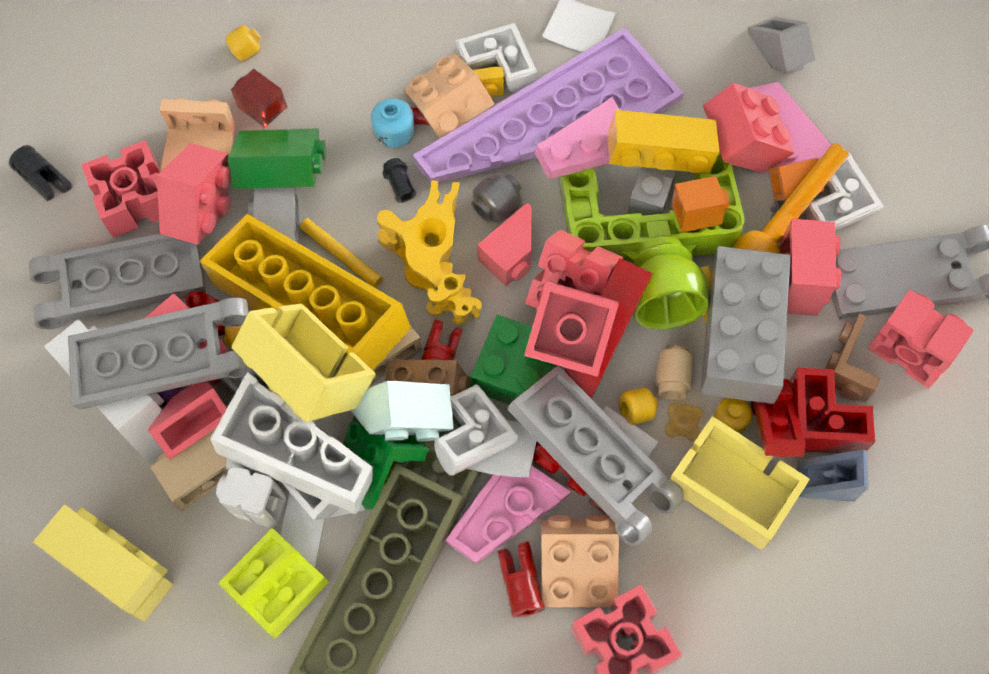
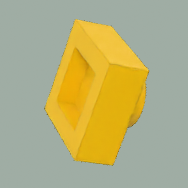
(492, 79)

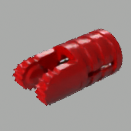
(439, 351)
(521, 585)

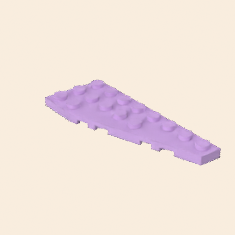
(516, 125)

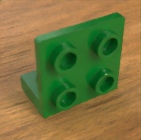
(380, 455)

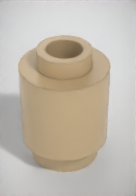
(674, 372)

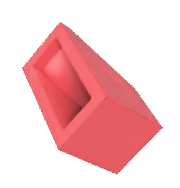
(508, 247)
(187, 418)

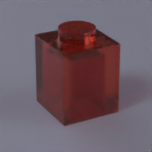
(259, 97)

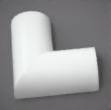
(500, 47)
(849, 199)
(481, 435)

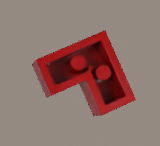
(825, 424)

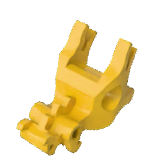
(426, 254)

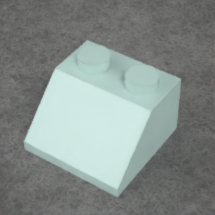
(405, 410)

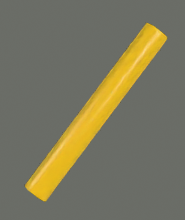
(341, 252)

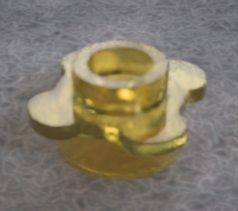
(690, 413)

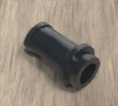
(401, 185)

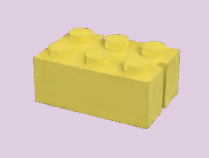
(298, 361)
(731, 486)
(105, 561)

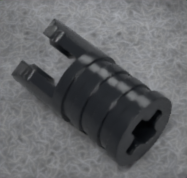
(38, 172)

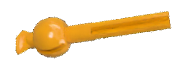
(795, 205)

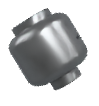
(497, 197)

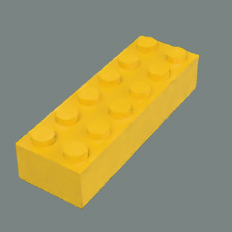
(278, 272)

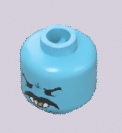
(393, 122)

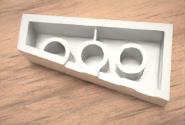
(128, 416)
(273, 440)

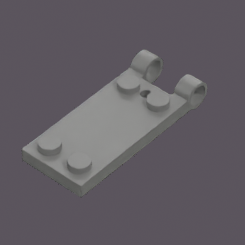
(881, 274)
(116, 277)
(154, 354)
(595, 452)

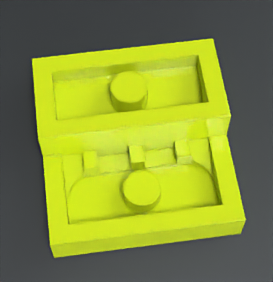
(273, 583)

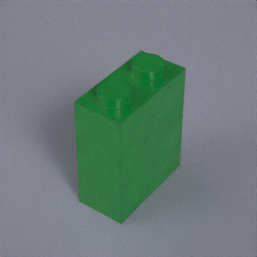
(276, 158)

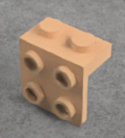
(449, 95)
(198, 123)
(579, 561)

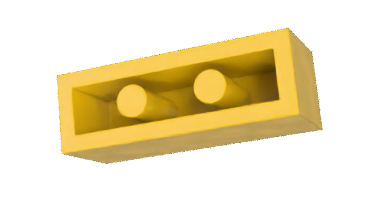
(662, 141)

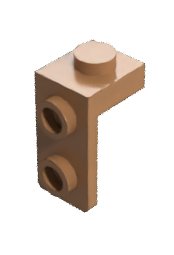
(429, 371)
(850, 380)

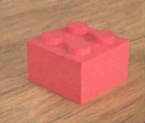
(749, 128)
(193, 193)
(812, 264)
(571, 328)

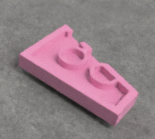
(805, 136)
(579, 144)
(503, 511)

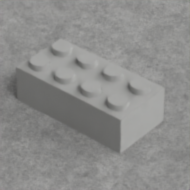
(746, 325)

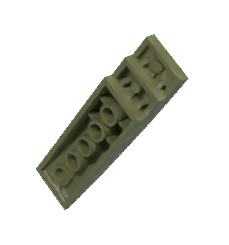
(386, 568)

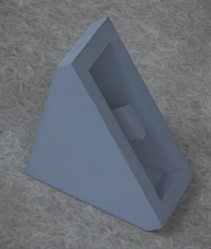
(835, 476)

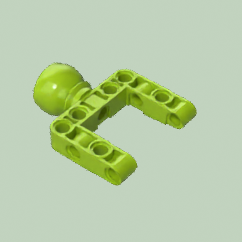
(655, 243)

